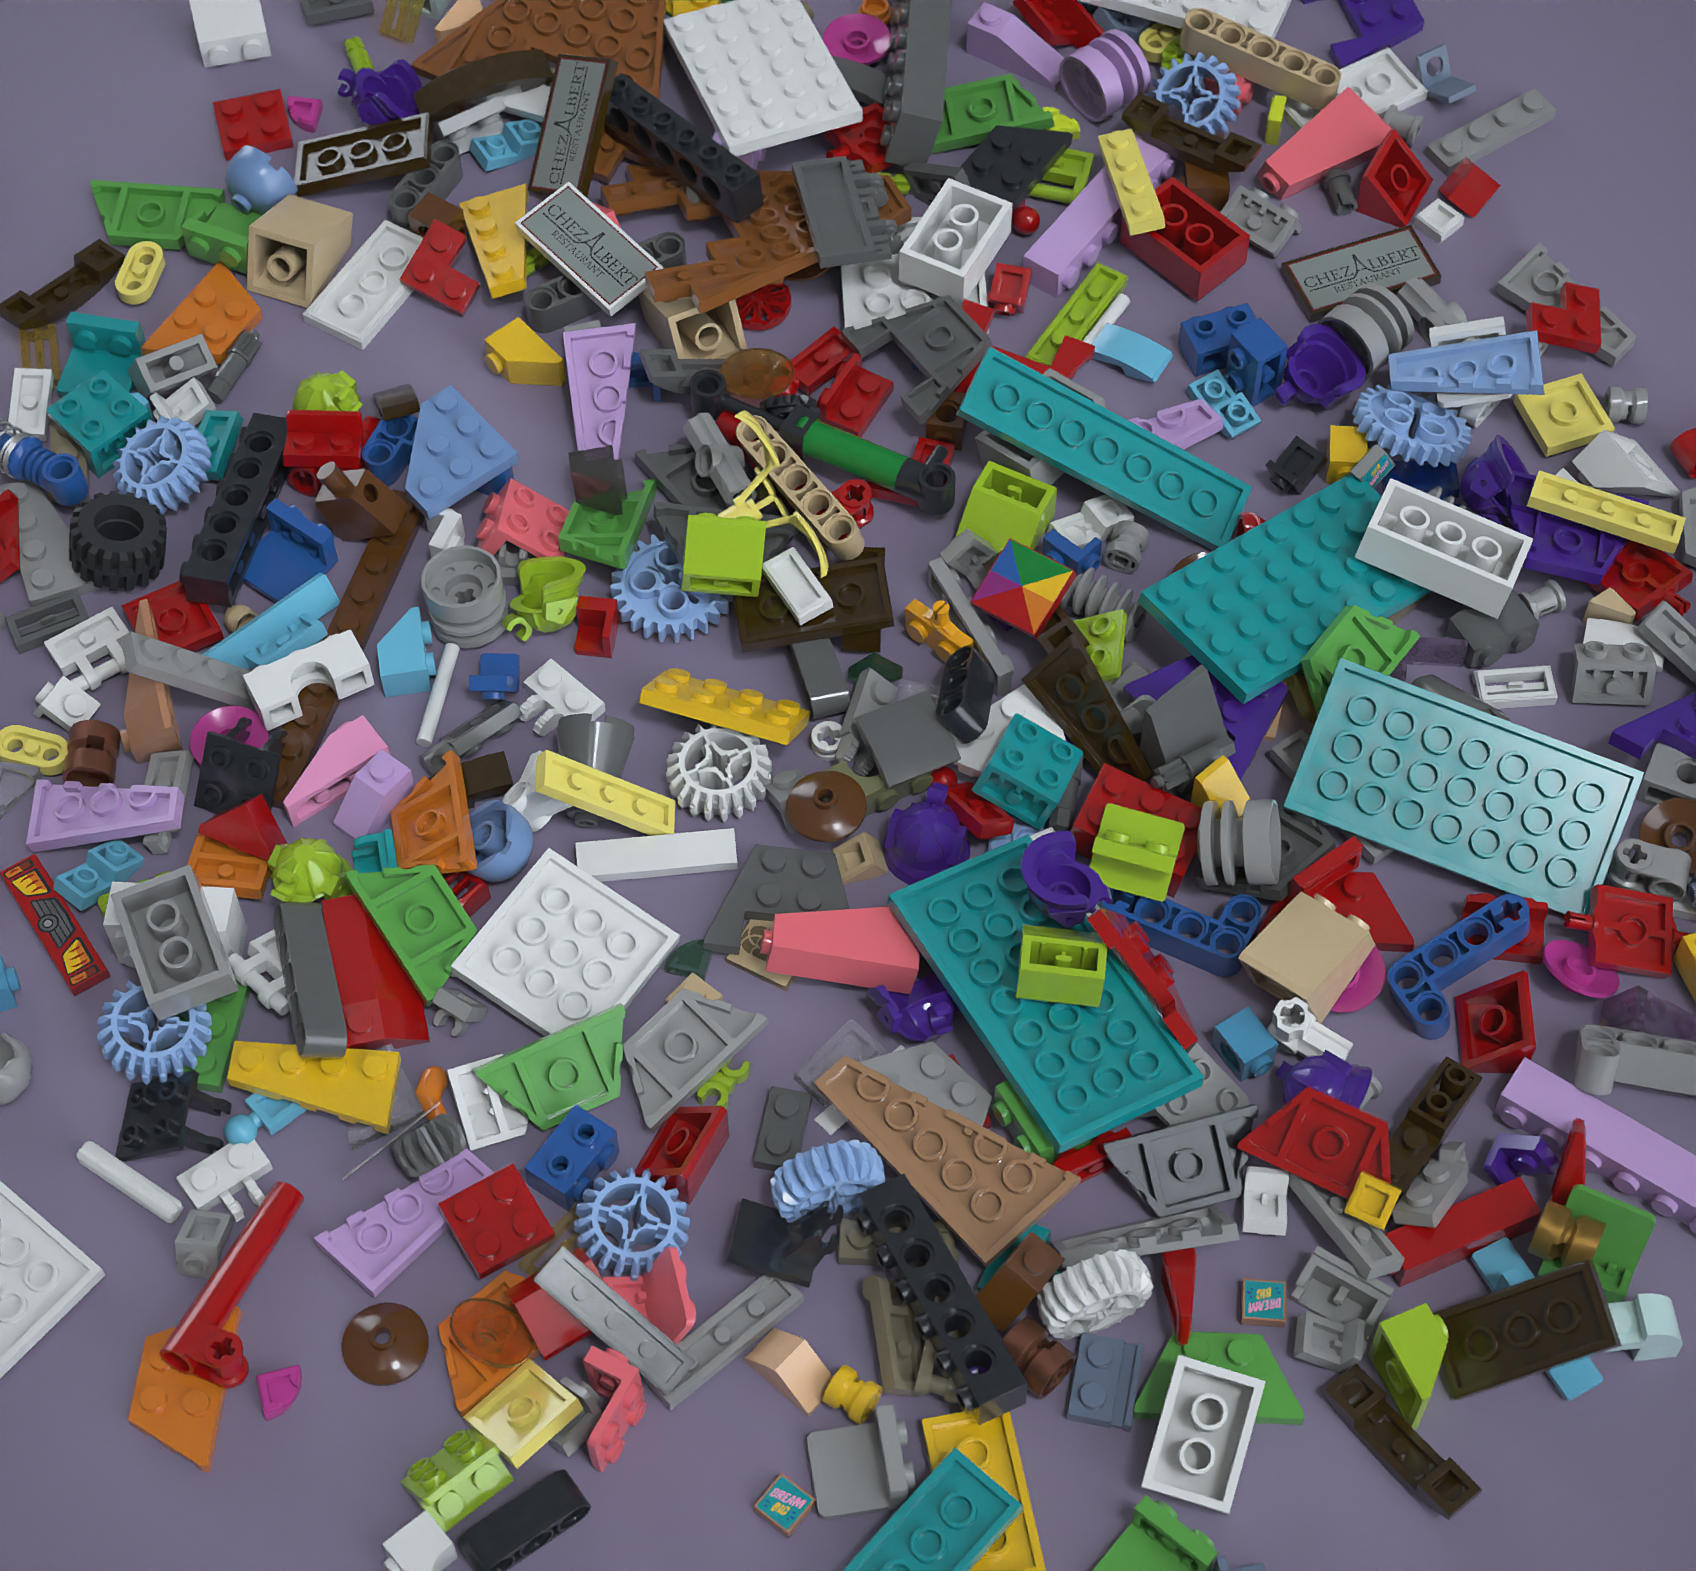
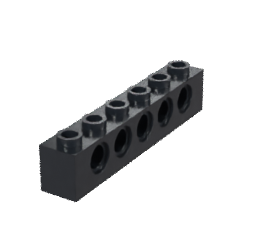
(683, 150)
(238, 514)
(984, 1394)

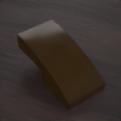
(396, 402)
(485, 776)

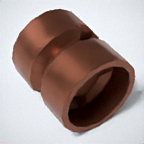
(92, 753)
(1039, 1360)

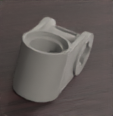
(1652, 869)

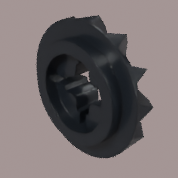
(784, 404)

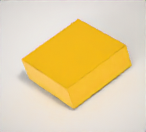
(1372, 1200)

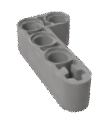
(1632, 1058)

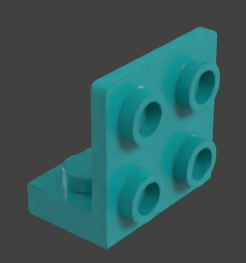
(98, 346)
(99, 419)
(1028, 771)

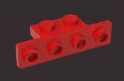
(1060, 21)

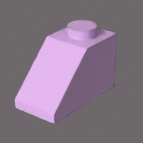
(373, 796)

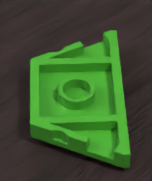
(980, 105)
(152, 211)
(604, 535)
(1359, 639)
(416, 920)
(562, 1069)
(1232, 1351)

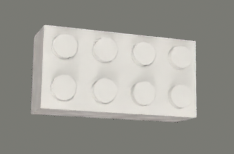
(1444, 548)

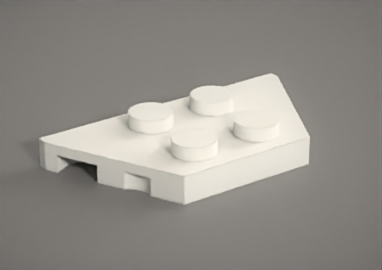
(979, 752)

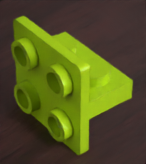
(1106, 640)
(1136, 851)
(457, 1477)

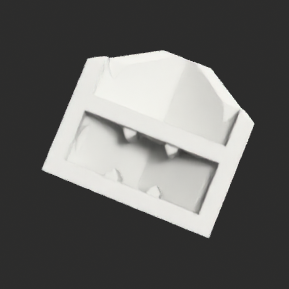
(481, 1110)

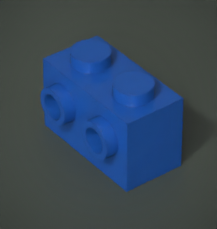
(1207, 337)
(1255, 361)
(572, 1158)

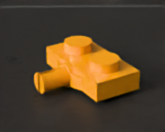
(934, 628)

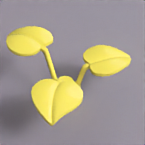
(769, 496)

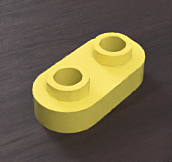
(1155, 39)
(135, 279)
(35, 750)

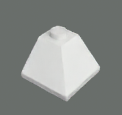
(1621, 467)

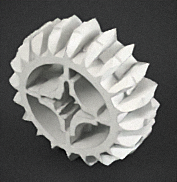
(705, 786)
(1094, 1294)

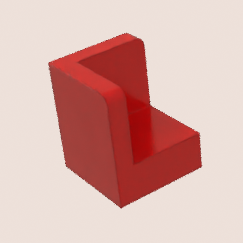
(1469, 187)
(597, 626)

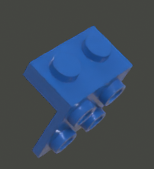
(289, 552)

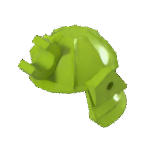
(327, 393)
(546, 594)
(308, 871)

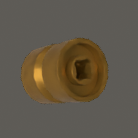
(1565, 1236)

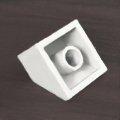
(230, 31)

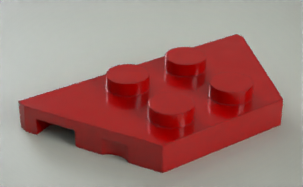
(1365, 898)
(1323, 1141)

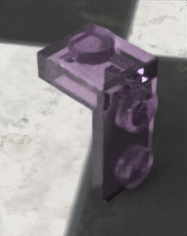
(1433, 652)
(1645, 1011)

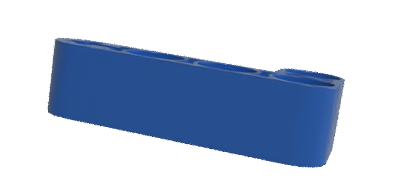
(390, 452)
(1210, 933)
(1465, 959)

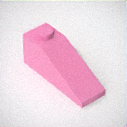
(333, 769)

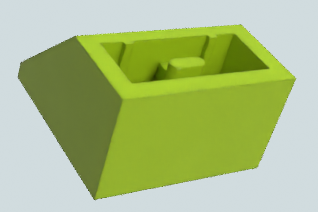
(1008, 506)
(723, 555)
(1061, 966)

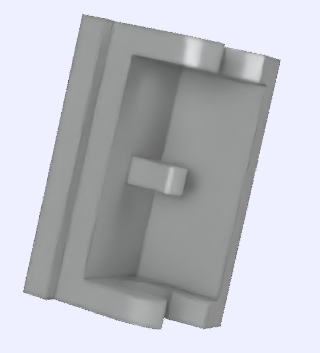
(1340, 1292)

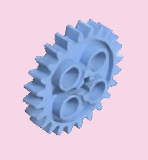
(1434, 436)
(652, 606)

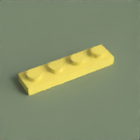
(1131, 182)
(1606, 512)
(604, 794)

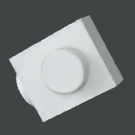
(185, 404)
(447, 529)
(65, 703)
(1265, 1201)

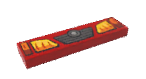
(54, 924)

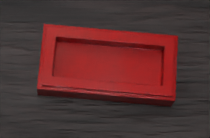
(1327, 869)

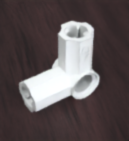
(531, 804)
(1300, 1033)

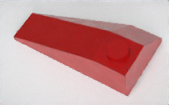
(372, 986)

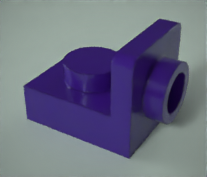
(1519, 1154)

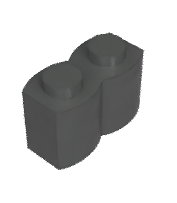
(1492, 636)

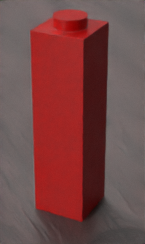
(1464, 1229)

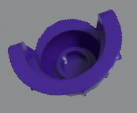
(381, 94)
(1320, 368)
(1488, 477)
(925, 838)
(1059, 883)
(918, 1015)
(1328, 1075)

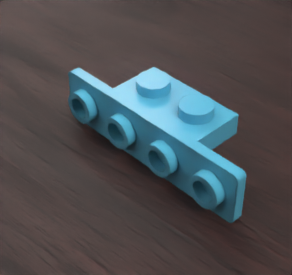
(281, 628)
(1503, 1267)

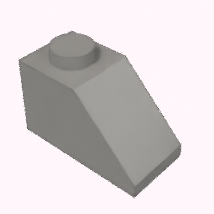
(172, 367)

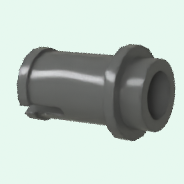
(1338, 185)

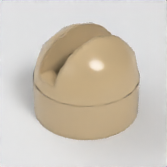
(238, 616)

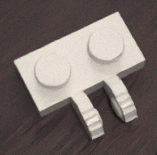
(559, 693)
(225, 1174)

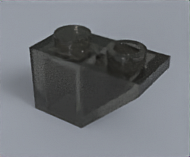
(598, 479)

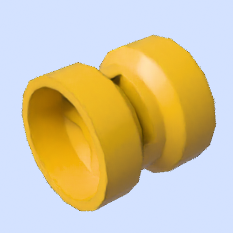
(856, 1396)

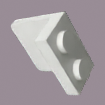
(1462, 333)

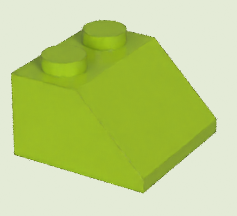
(1408, 1358)

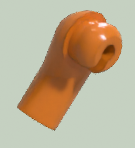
(430, 1090)

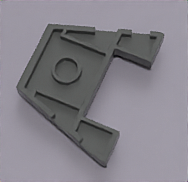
(936, 339)
(776, 883)

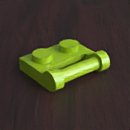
(1071, 169)

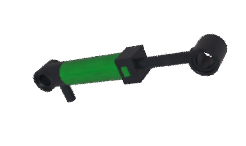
(926, 482)

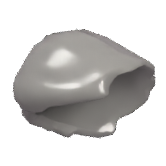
(14, 1068)

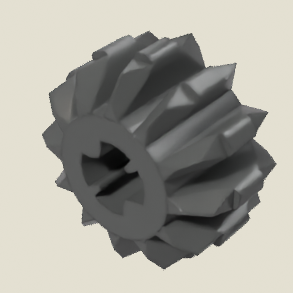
(429, 1145)

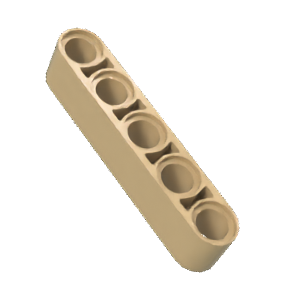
(1261, 58)
(810, 498)

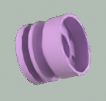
(1104, 75)

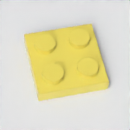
(1563, 416)
(524, 1412)

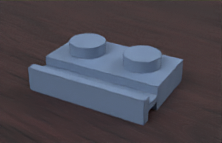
(1105, 1382)

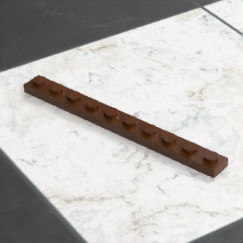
(359, 612)

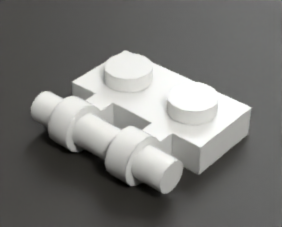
(87, 643)
(263, 957)

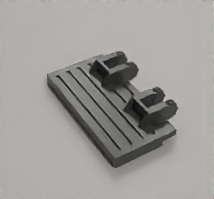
(843, 212)

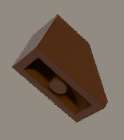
(1207, 184)
(1018, 1280)

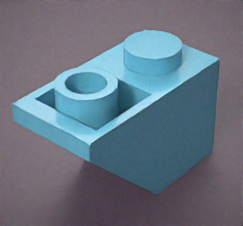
(403, 656)

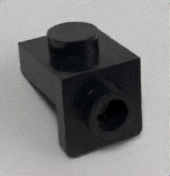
(1296, 466)

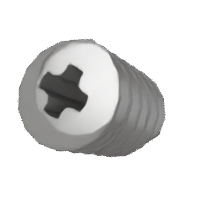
(1095, 599)

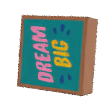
(1263, 1302)
(784, 1505)

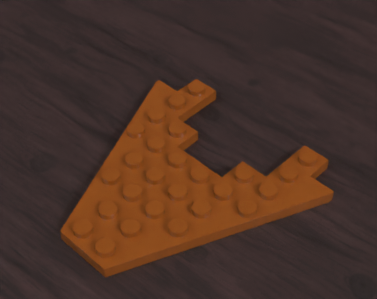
(593, 28)
(764, 244)

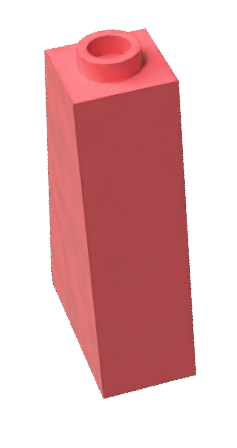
(1337, 137)
(843, 947)

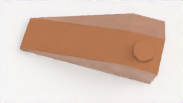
(148, 706)

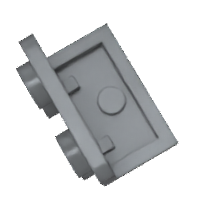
(1215, 1095)
(861, 1466)

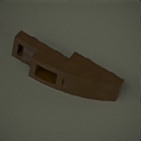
(1430, 1121)

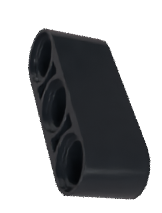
(966, 694)
(525, 1524)

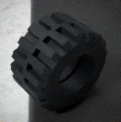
(117, 541)

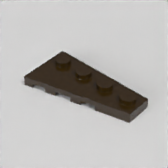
(1082, 706)

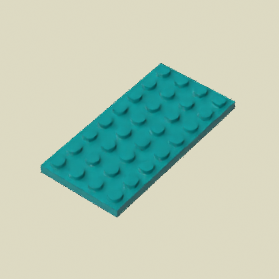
(1277, 588)
(1462, 789)
(1067, 1062)

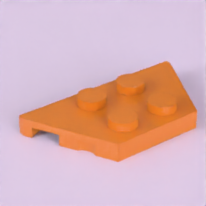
(214, 308)
(435, 822)
(468, 1377)
(178, 1406)

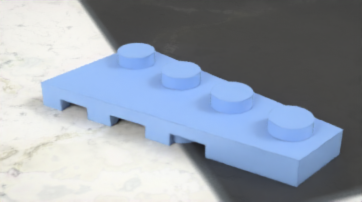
(1478, 366)

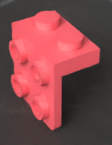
(522, 519)
(660, 1295)
(622, 1385)

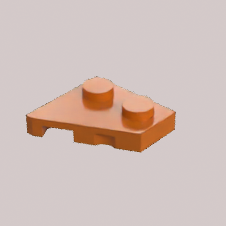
(228, 867)

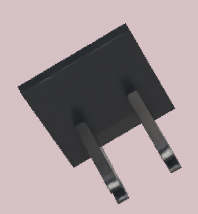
(237, 771)
(158, 1116)
(782, 1248)

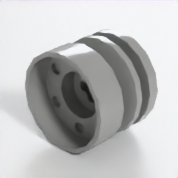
(1373, 323)
(465, 596)
(1240, 842)

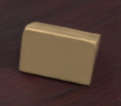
(1611, 607)
(860, 859)

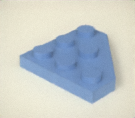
(453, 453)

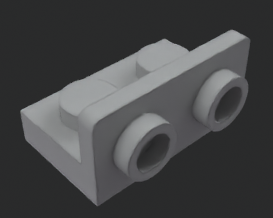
(472, 123)
(1263, 221)
(1613, 673)

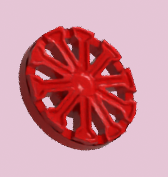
(760, 304)

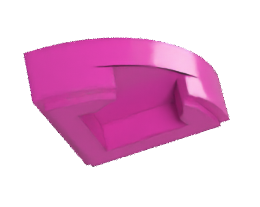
(305, 112)
(279, 1390)

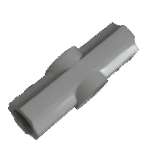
(1428, 307)
(716, 458)

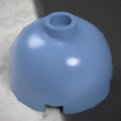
(255, 182)
(500, 840)

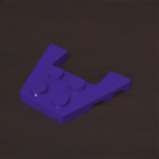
(1376, 26)
(1558, 543)
(1244, 723)
(1670, 724)

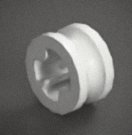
(820, 747)

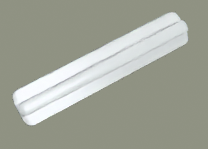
(130, 1182)

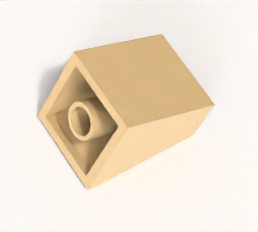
(297, 249)
(692, 333)
(1308, 953)

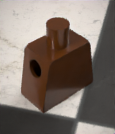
(358, 503)

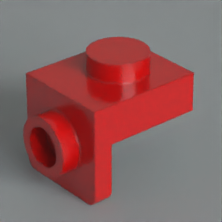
(1009, 289)

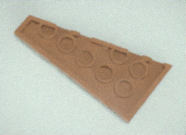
(958, 1168)

